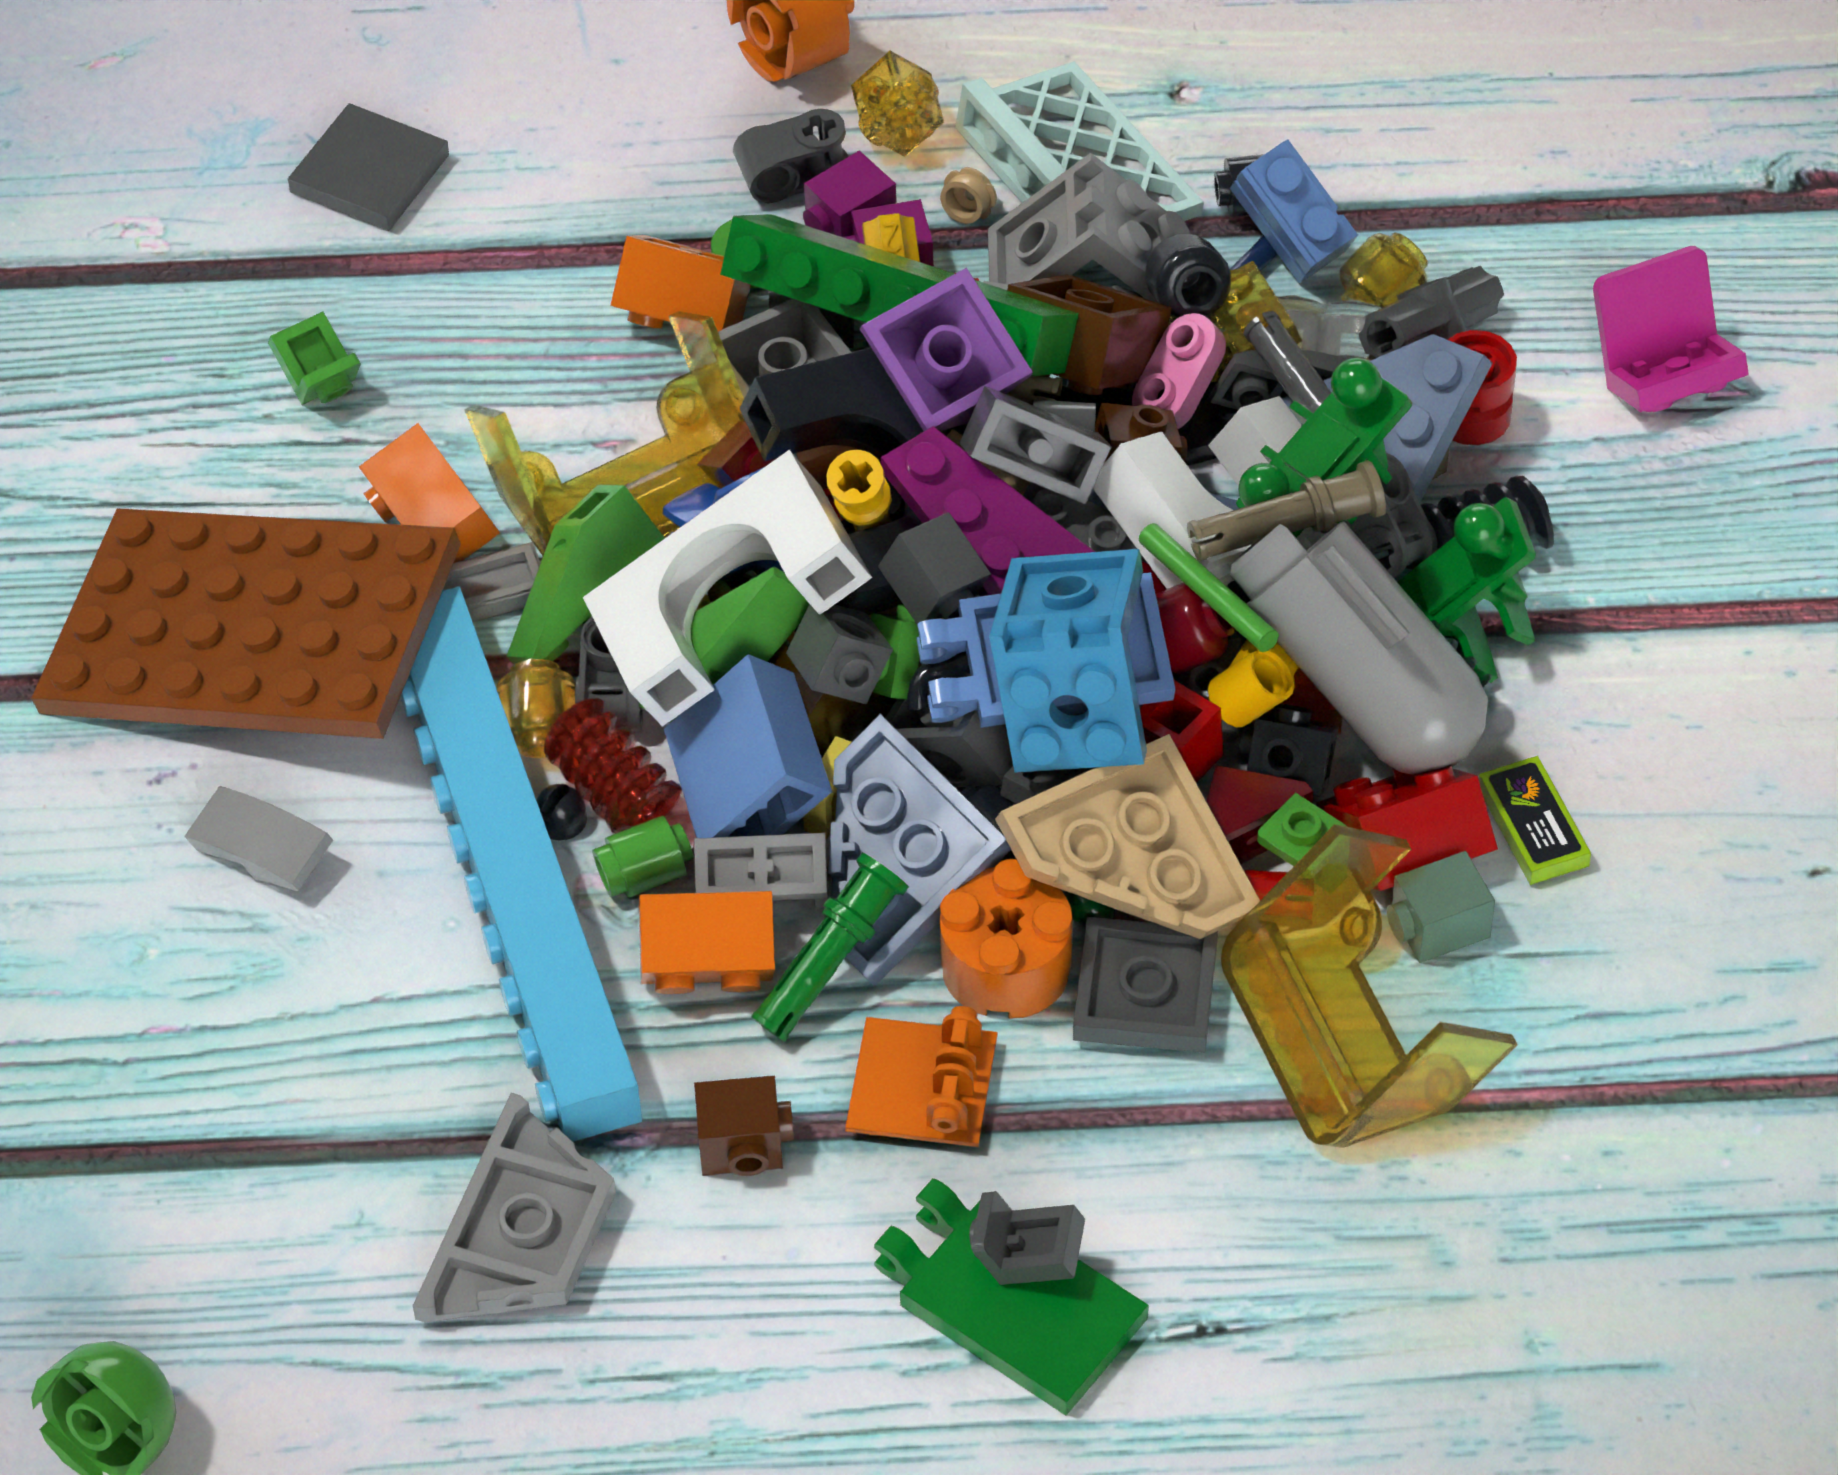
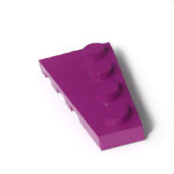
(995, 518)

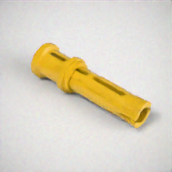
(859, 489)

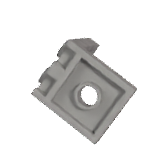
(1078, 219)

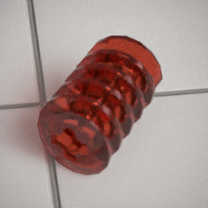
(609, 767)

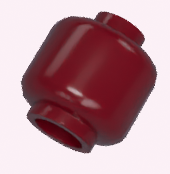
(1191, 628)

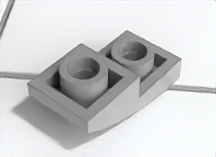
(260, 837)

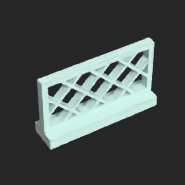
(1023, 162)

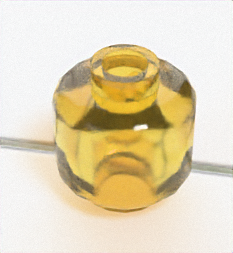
(1382, 269)
(533, 699)

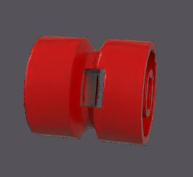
(1492, 406)

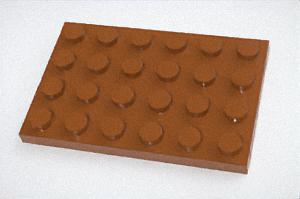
(248, 622)

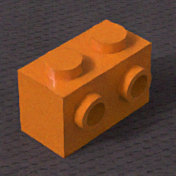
(671, 277)
(423, 490)
(706, 940)

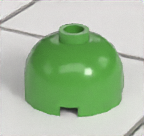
(106, 1409)

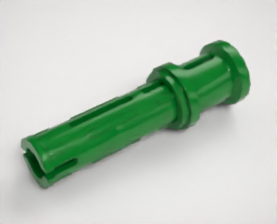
(846, 922)

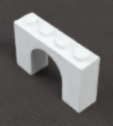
(1152, 484)
(652, 601)

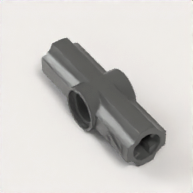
(1435, 308)

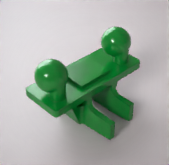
(1333, 438)
(1476, 566)

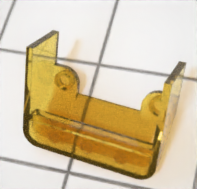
(693, 413)
(1316, 1014)

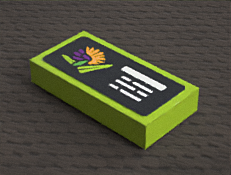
(1534, 820)

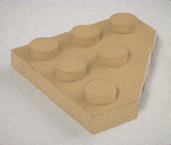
(1134, 844)

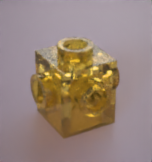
(897, 104)

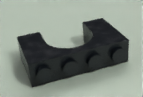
(845, 404)

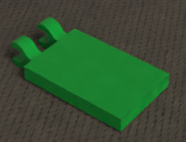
(1038, 1334)

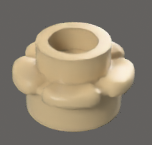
(967, 195)

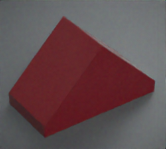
(1245, 802)

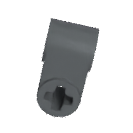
(786, 153)
(1402, 519)
(602, 680)

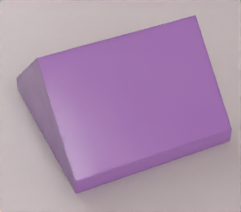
(945, 351)

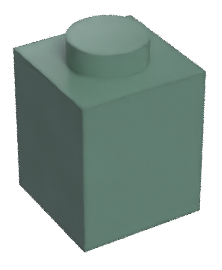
(1441, 907)

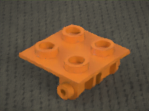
(923, 1079)

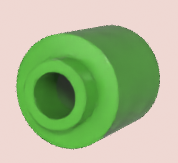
(643, 857)

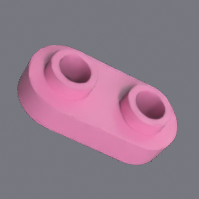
(1181, 368)

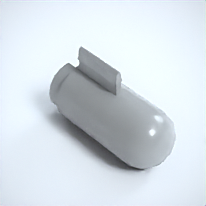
(1366, 647)

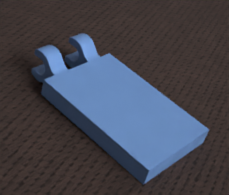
(970, 634)

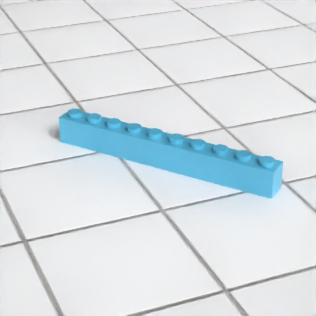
(517, 882)

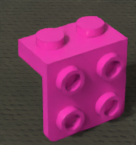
(1663, 332)

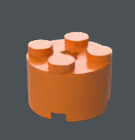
(791, 34)
(1006, 942)

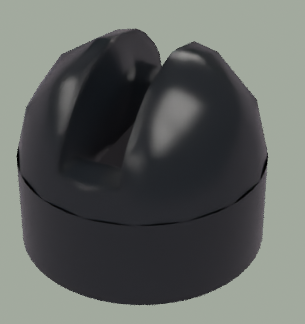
(569, 814)

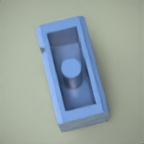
(1293, 211)

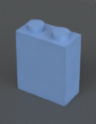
(748, 754)

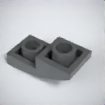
(1251, 381)

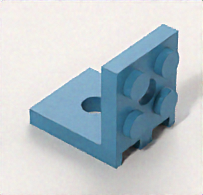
(1067, 634)

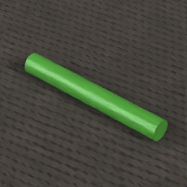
(1208, 587)

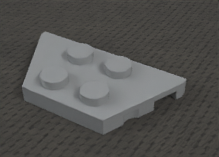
(518, 1225)

